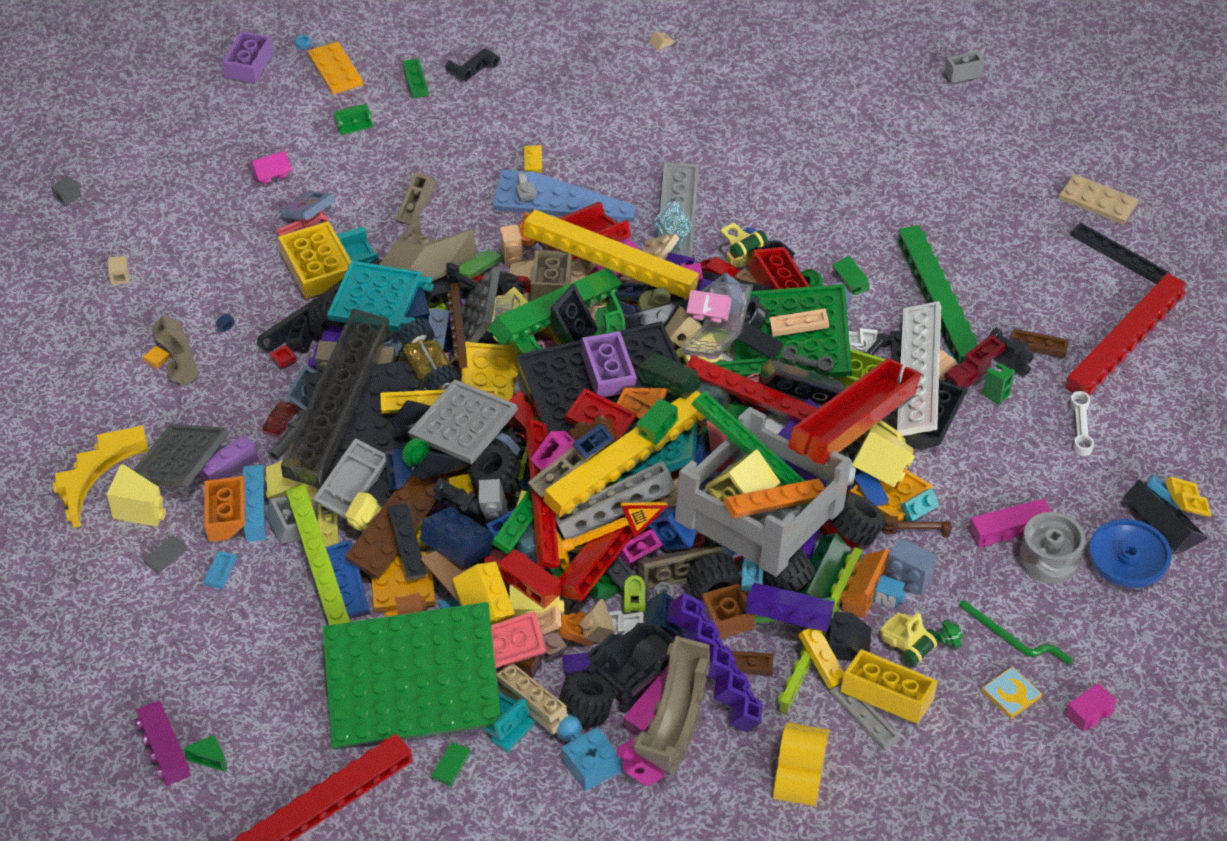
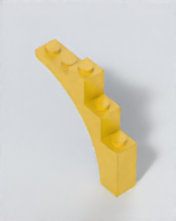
(90, 465)

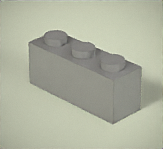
(492, 499)

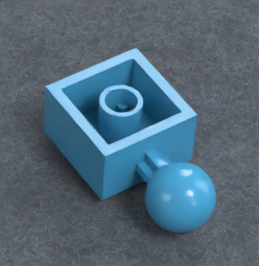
(589, 755)

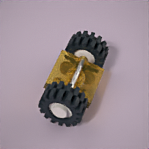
(427, 355)

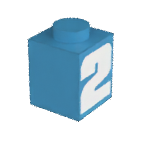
(890, 592)

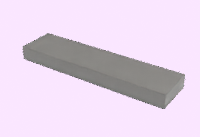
(867, 718)

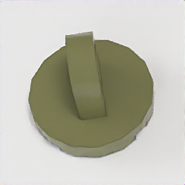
(653, 299)

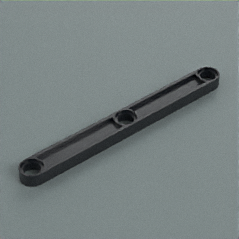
(279, 332)

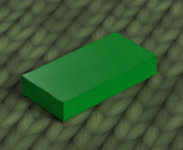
(451, 764)

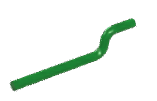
(1012, 640)

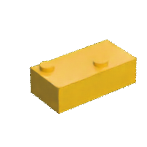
(889, 686)

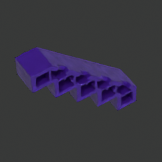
(730, 684)

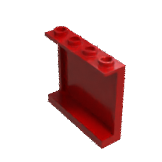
(595, 220)

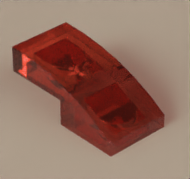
(279, 418)

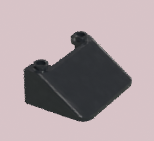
(436, 461)

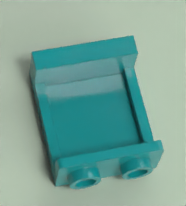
(357, 245)
(511, 715)

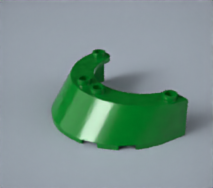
(607, 318)

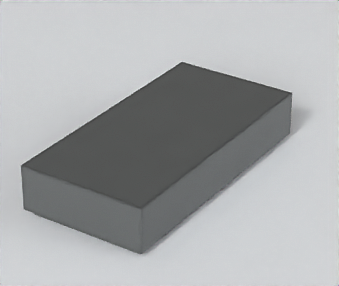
(165, 554)

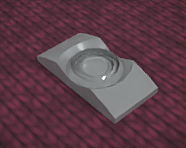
(353, 474)

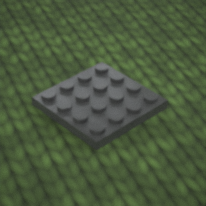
(479, 309)
(180, 454)

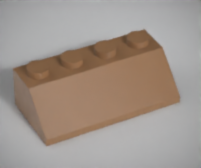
(444, 569)

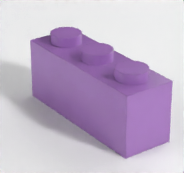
(230, 459)

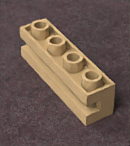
(542, 704)

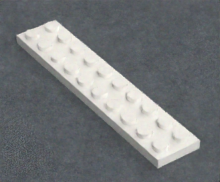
(921, 353)

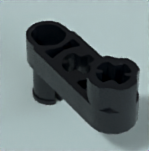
(473, 65)
(439, 293)

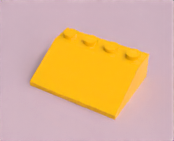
(314, 258)

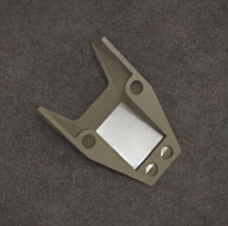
(429, 255)

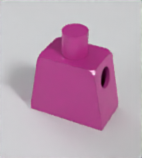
(553, 447)
(637, 766)

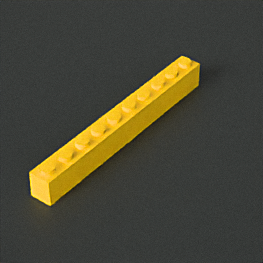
(610, 254)
(614, 461)

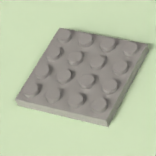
(463, 421)

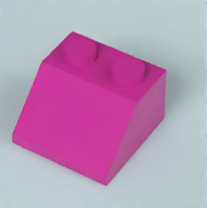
(270, 166)

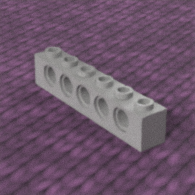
(606, 504)

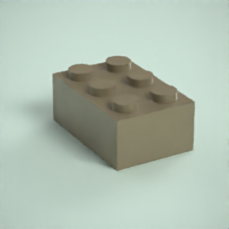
(550, 272)

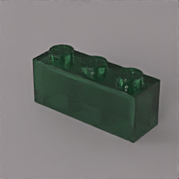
(668, 374)

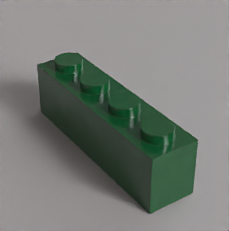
(827, 561)

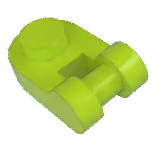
(634, 587)

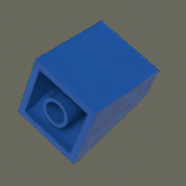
(670, 532)

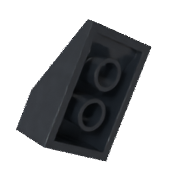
(571, 318)

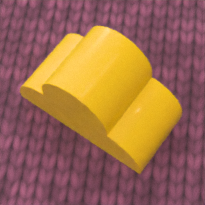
(800, 763)

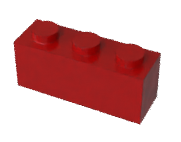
(529, 578)

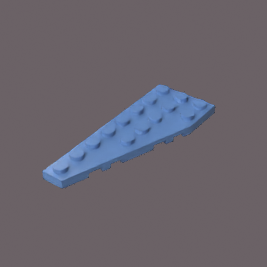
(555, 197)

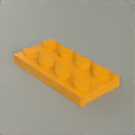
(335, 67)

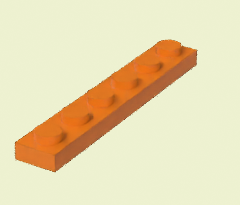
(773, 498)

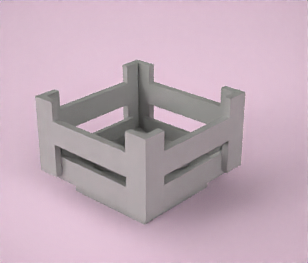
(766, 536)

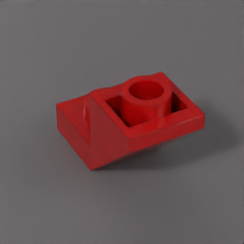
(718, 266)

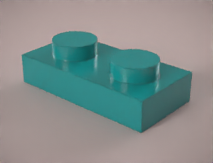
(919, 504)
(514, 736)

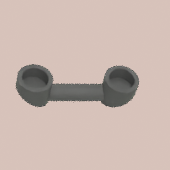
(792, 357)

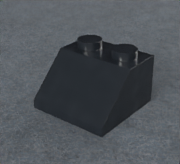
(848, 636)

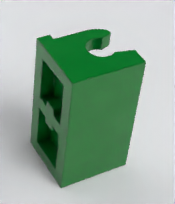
(353, 119)
(852, 275)
(998, 384)
(658, 421)

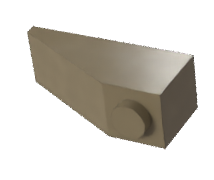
(416, 198)
(557, 470)

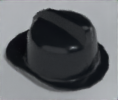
(756, 313)

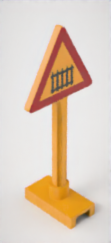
(637, 516)

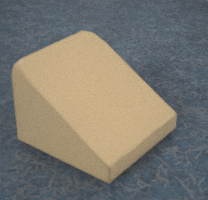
(660, 40)

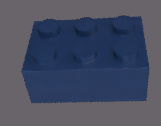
(456, 536)

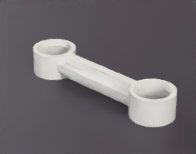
(1081, 423)

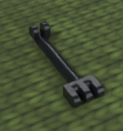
(454, 277)

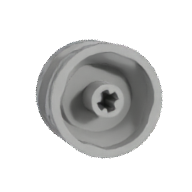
(1051, 547)

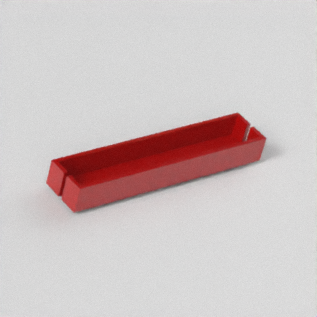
(853, 411)

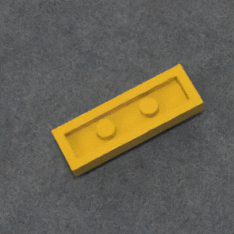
(822, 657)

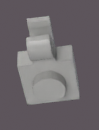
(525, 190)

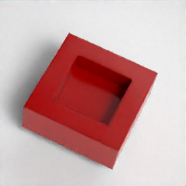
(283, 356)

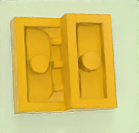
(1187, 496)

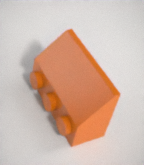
(224, 507)
(863, 585)

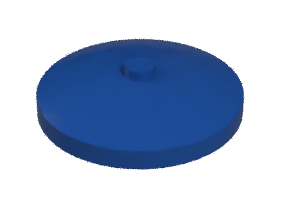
(1129, 553)

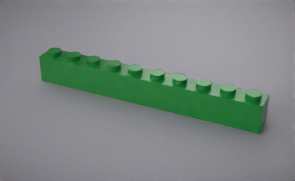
(936, 288)
(536, 313)

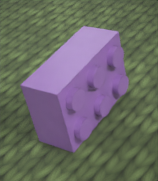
(247, 57)
(608, 364)

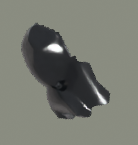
(631, 658)

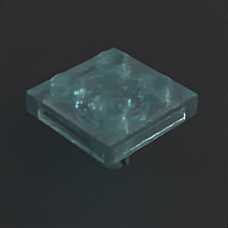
(673, 220)

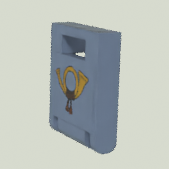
(308, 205)

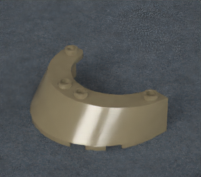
(678, 710)

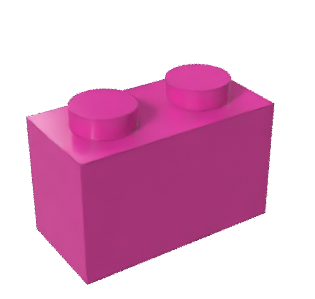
(640, 548)
(1091, 707)

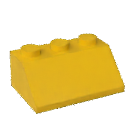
(484, 584)

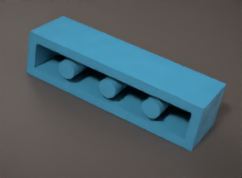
(255, 503)

